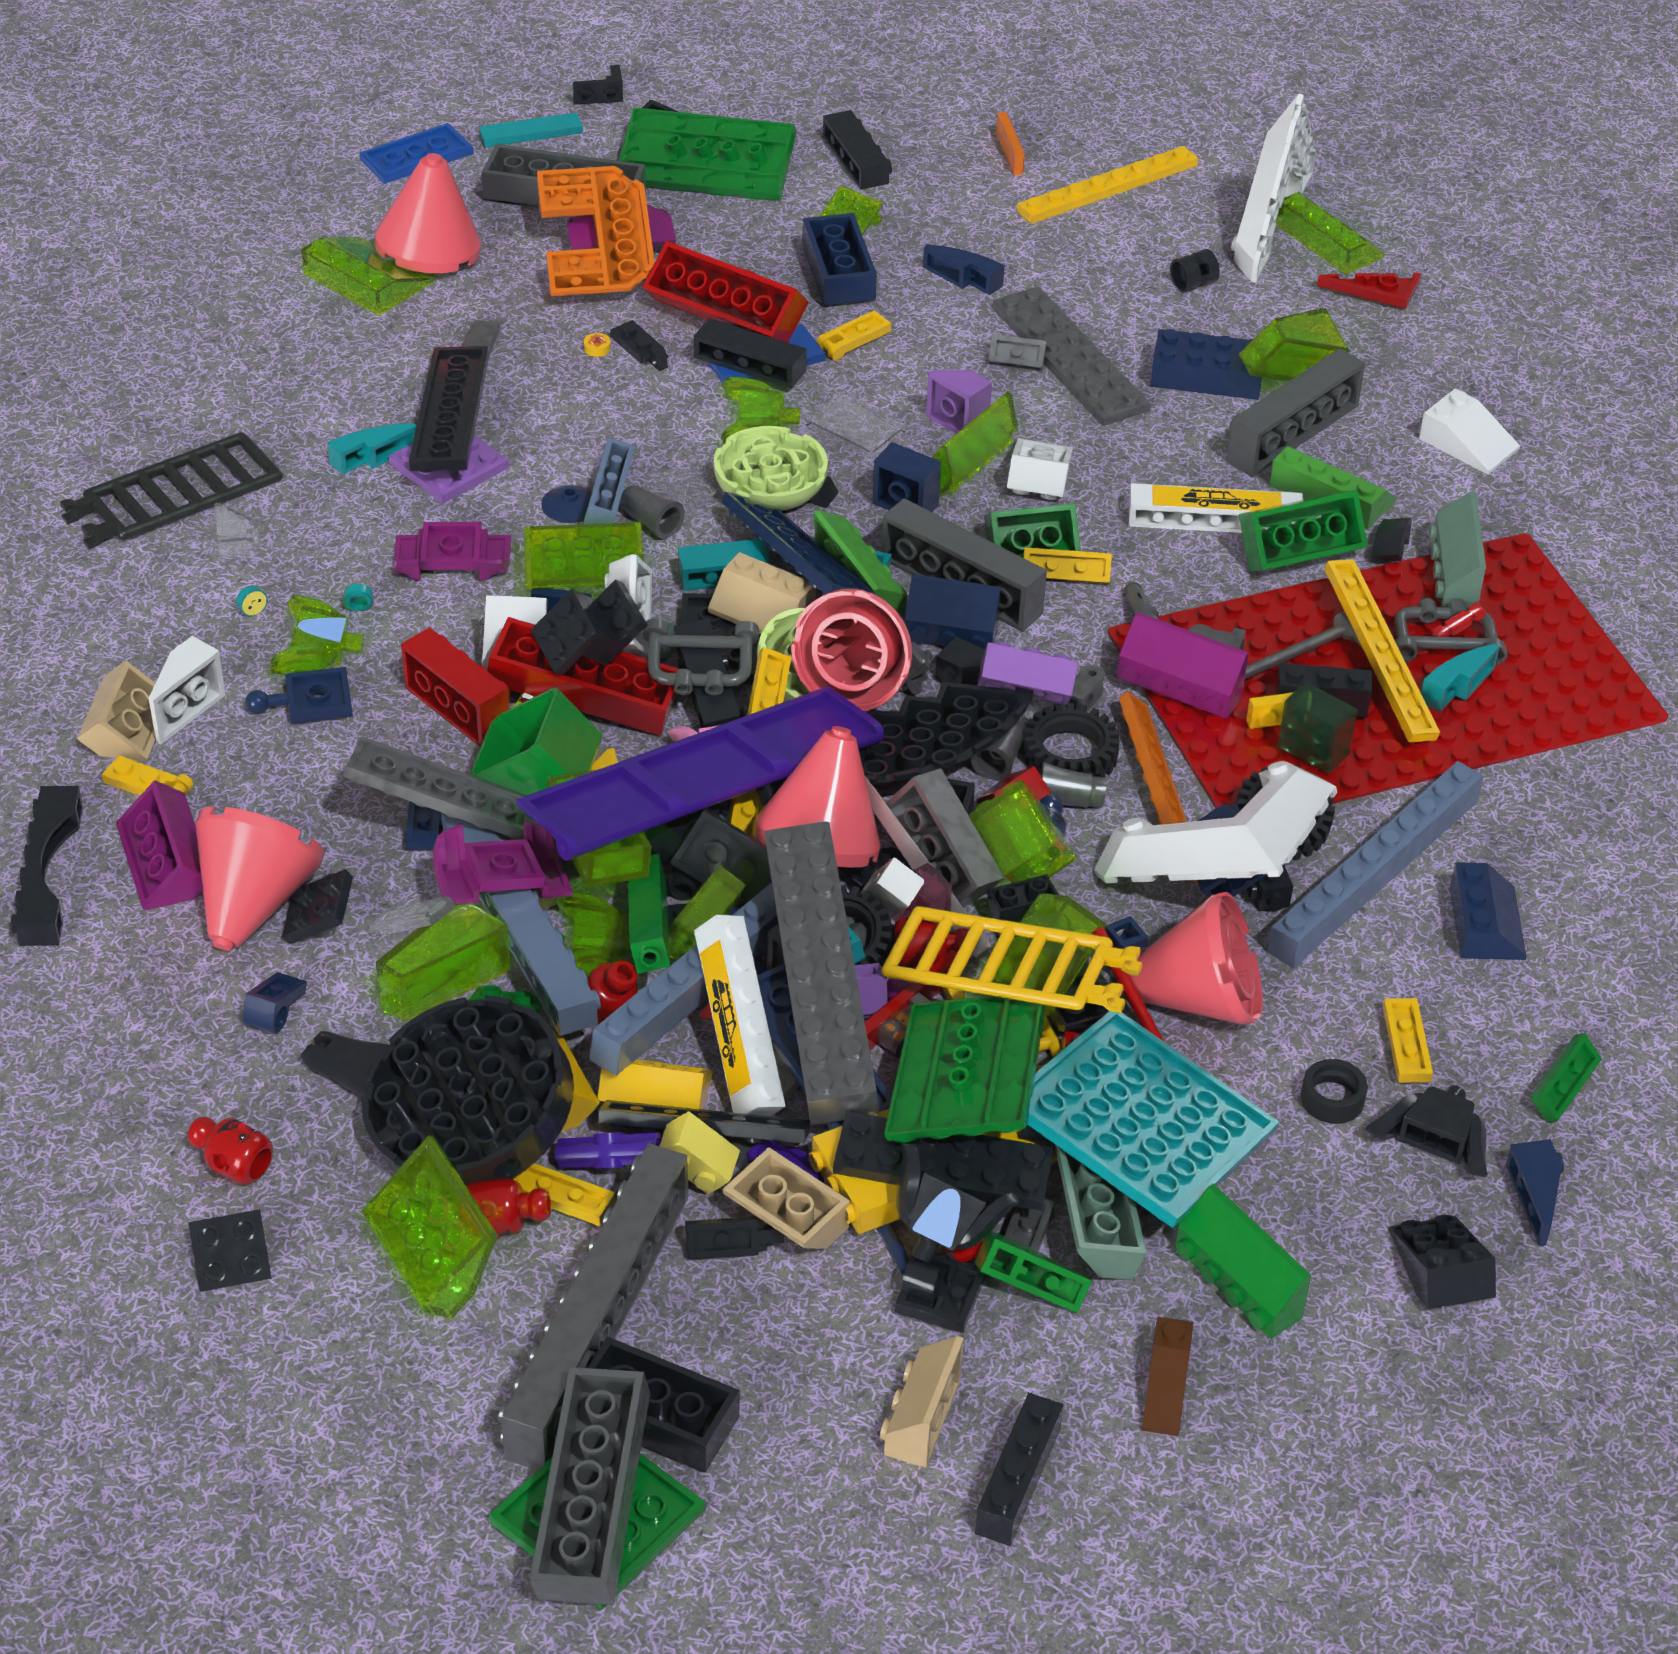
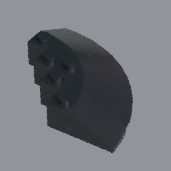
(941, 730)

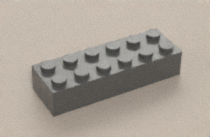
(513, 170)
(1295, 412)
(940, 549)
(590, 1486)

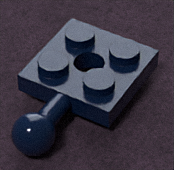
(300, 698)

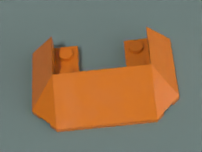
(620, 226)

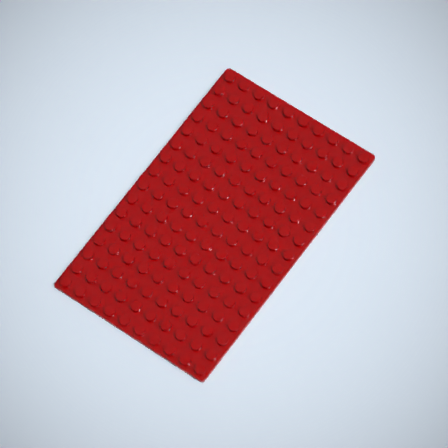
(1551, 692)

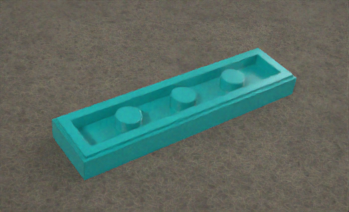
(530, 129)

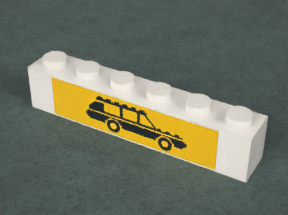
(1198, 506)
(739, 1016)

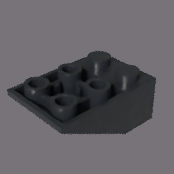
(1445, 1261)

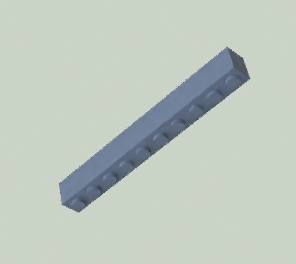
(1374, 865)
(538, 948)
(671, 995)

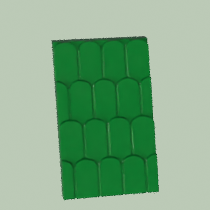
(710, 153)
(965, 1068)

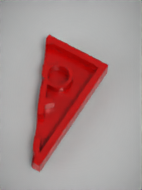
(1373, 286)

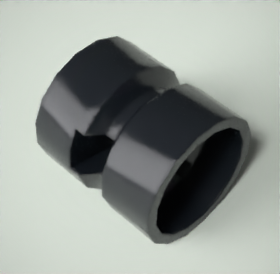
(1194, 270)

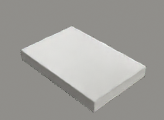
(499, 608)

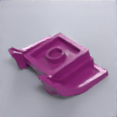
(583, 236)
(452, 548)
(494, 866)

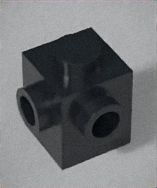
(1272, 892)

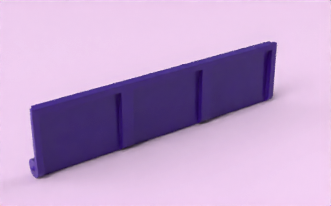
(692, 772)

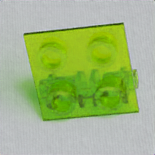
(849, 201)

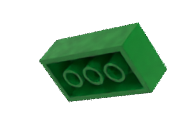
(1303, 530)

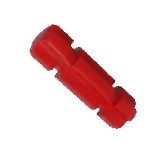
(1459, 621)

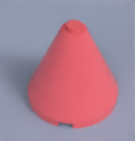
(429, 222)
(852, 646)
(829, 788)
(248, 870)
(1204, 965)

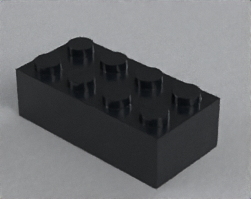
(686, 1410)

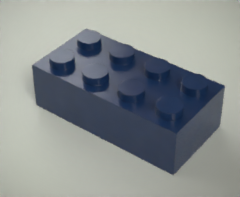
(839, 259)
(1202, 365)

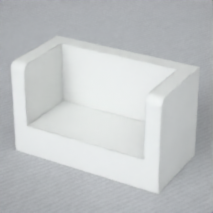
(894, 886)

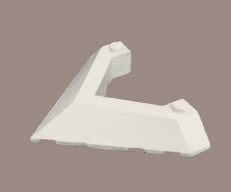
(1282, 170)
(1235, 847)

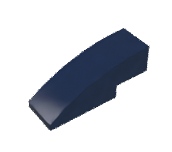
(964, 268)

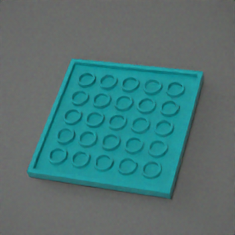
(1144, 1116)

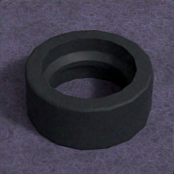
(1334, 1110)

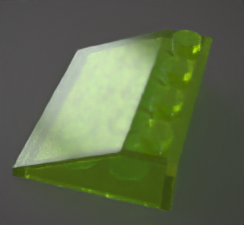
(360, 274)
(577, 552)
(432, 1230)

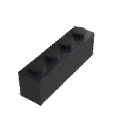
(856, 149)
(750, 353)
(709, 709)
(1019, 1469)

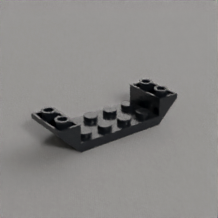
(1011, 904)

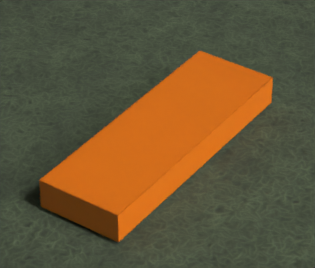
(1010, 143)

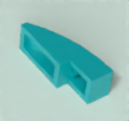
(369, 446)
(1459, 676)

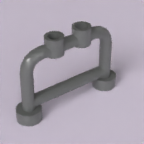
(1429, 613)
(683, 679)

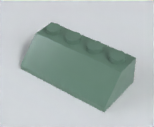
(1458, 551)
(1101, 1221)

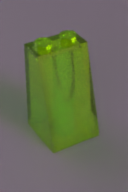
(1292, 345)
(442, 961)

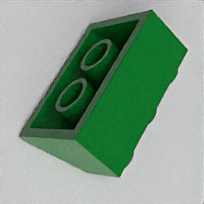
(1034, 528)

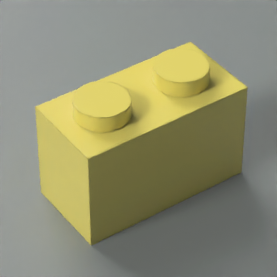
(708, 1154)

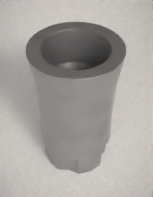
(655, 512)
(998, 759)
(1074, 787)

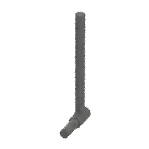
(1341, 628)

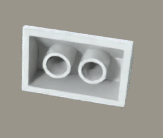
(638, 581)

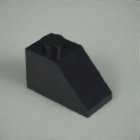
(959, 662)

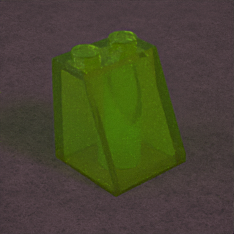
(1021, 834)

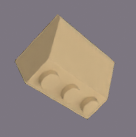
(757, 592)
(121, 716)
(790, 1200)
(923, 1402)

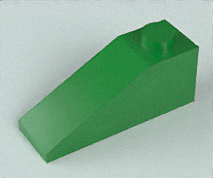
(1032, 1271)

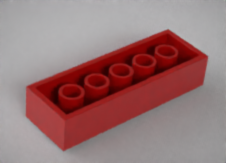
(724, 293)
(613, 692)

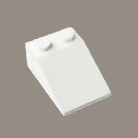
(1467, 432)
(1039, 468)
(185, 687)

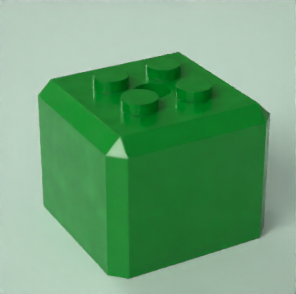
(537, 742)

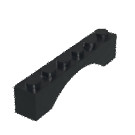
(39, 913)

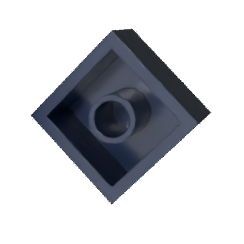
(906, 475)

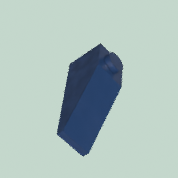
(1536, 1176)

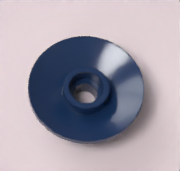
(566, 503)

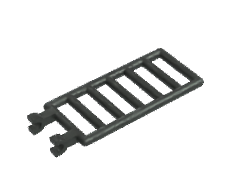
(112, 525)

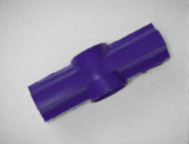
(603, 1150)

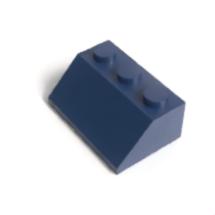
(951, 609)
(1485, 913)

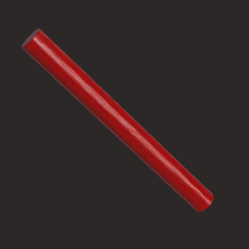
(1132, 994)

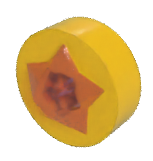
(597, 344)

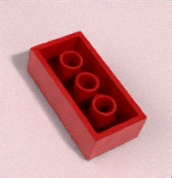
(453, 684)

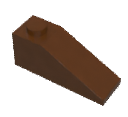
(1167, 1376)

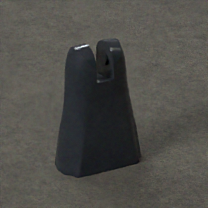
(343, 1059)

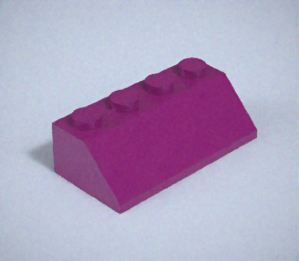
(1183, 665)
(161, 847)

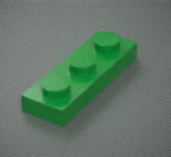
(1565, 1078)

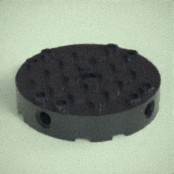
(476, 1080)

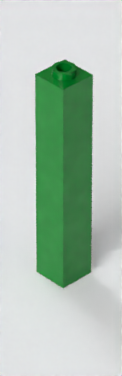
(649, 919)

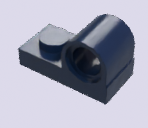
(269, 1002)

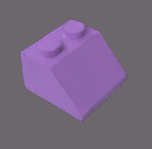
(956, 397)

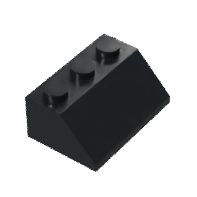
(1345, 684)

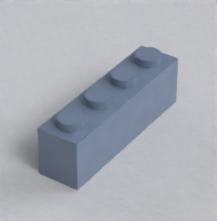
(609, 482)

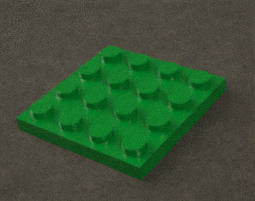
(657, 1516)

